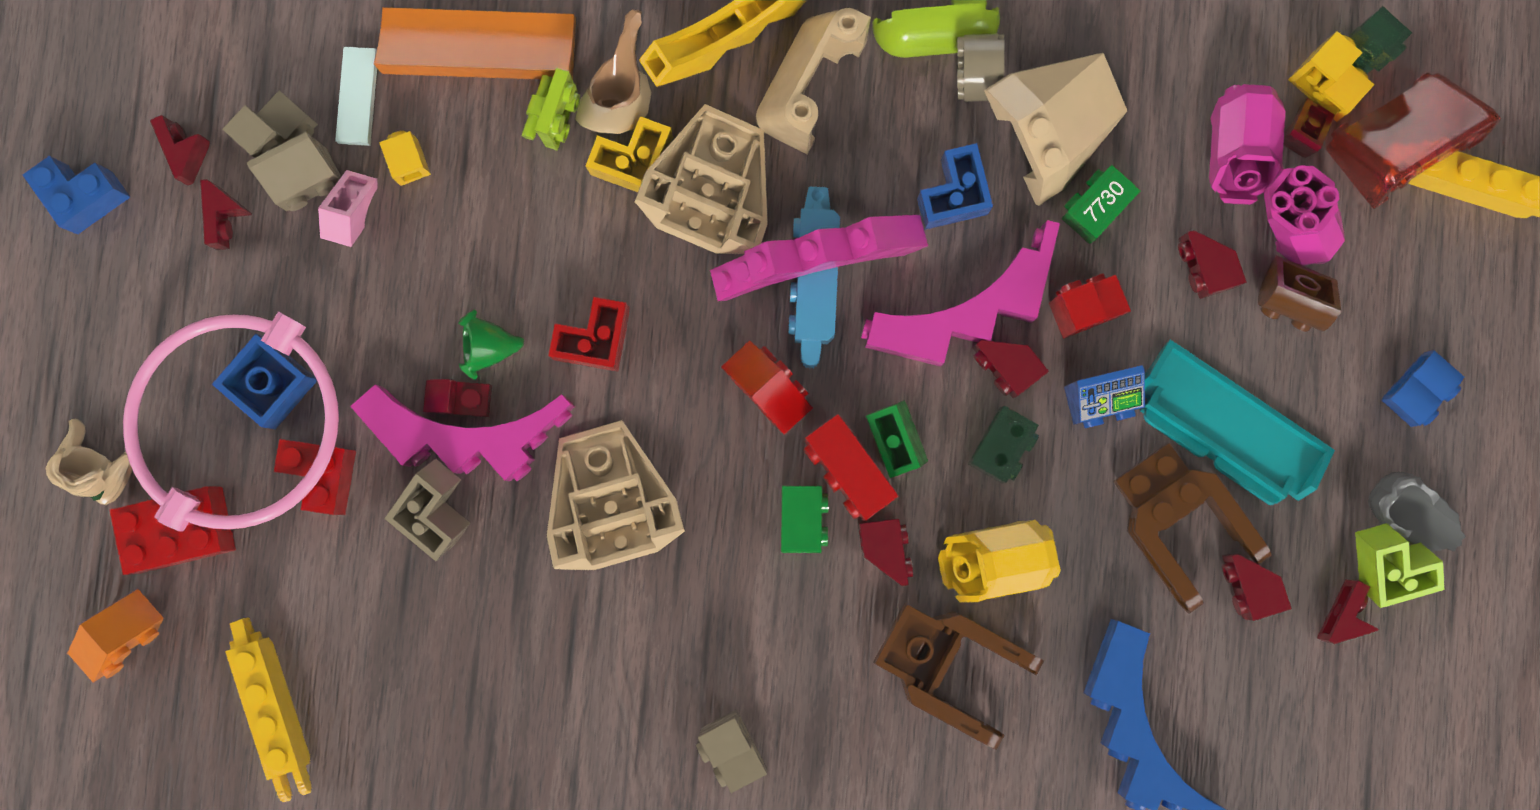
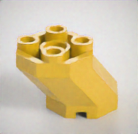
(999, 561)

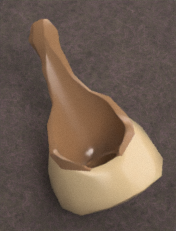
(618, 89)

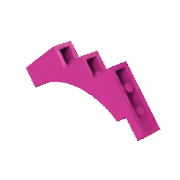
(1012, 295)

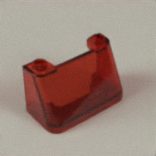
(1410, 136)

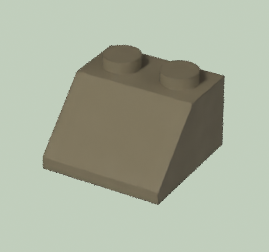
(295, 172)

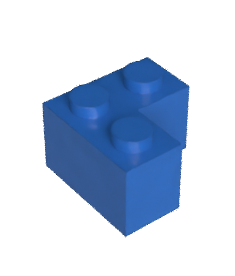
(962, 196)
(75, 199)

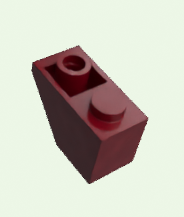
(1211, 264)
(1011, 364)
(883, 547)
(1256, 589)

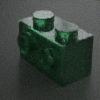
(1379, 40)
(1004, 445)

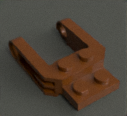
(1164, 493)
(921, 652)

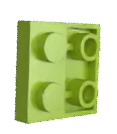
(551, 109)

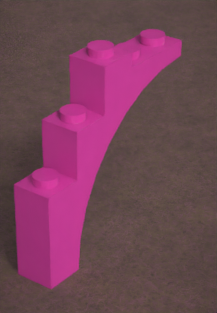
(818, 251)
(503, 446)

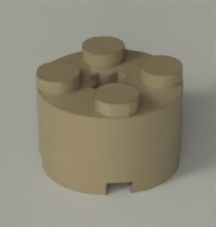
(979, 65)

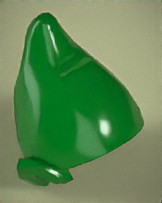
(485, 344)

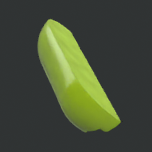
(933, 28)

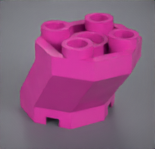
(1246, 142)
(1304, 215)

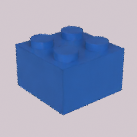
(264, 383)

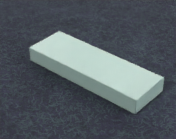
(356, 96)

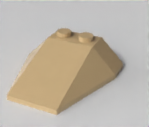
(1058, 117)
(710, 184)
(607, 501)

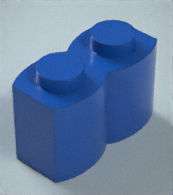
(1423, 389)

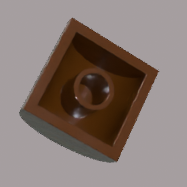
(1300, 295)

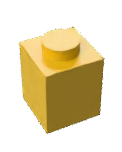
(404, 157)

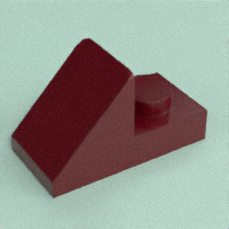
(1308, 129)
(181, 153)
(216, 209)
(457, 398)
(1342, 620)

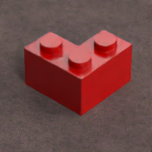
(1088, 305)
(598, 344)
(768, 385)
(332, 489)

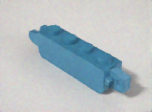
(815, 291)

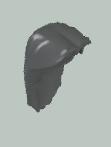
(1416, 512)

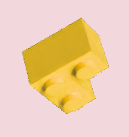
(1331, 78)
(628, 164)

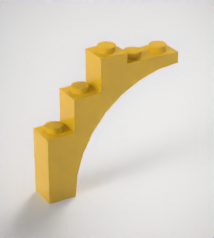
(703, 43)

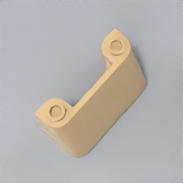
(784, 109)

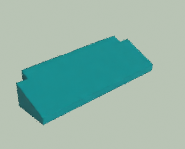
(1232, 428)

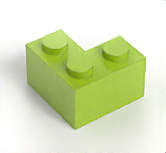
(1395, 568)

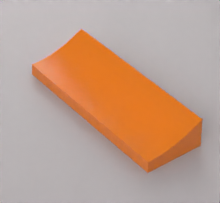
(475, 43)

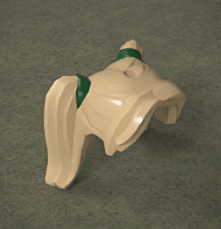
(86, 471)

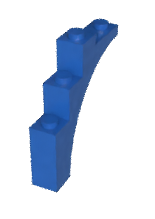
(1118, 683)

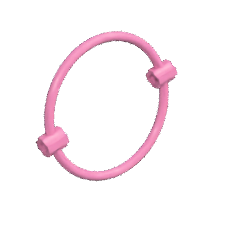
(180, 507)

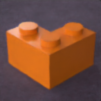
(109, 635)

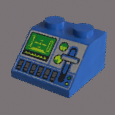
(1106, 395)

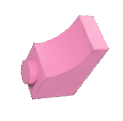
(346, 207)

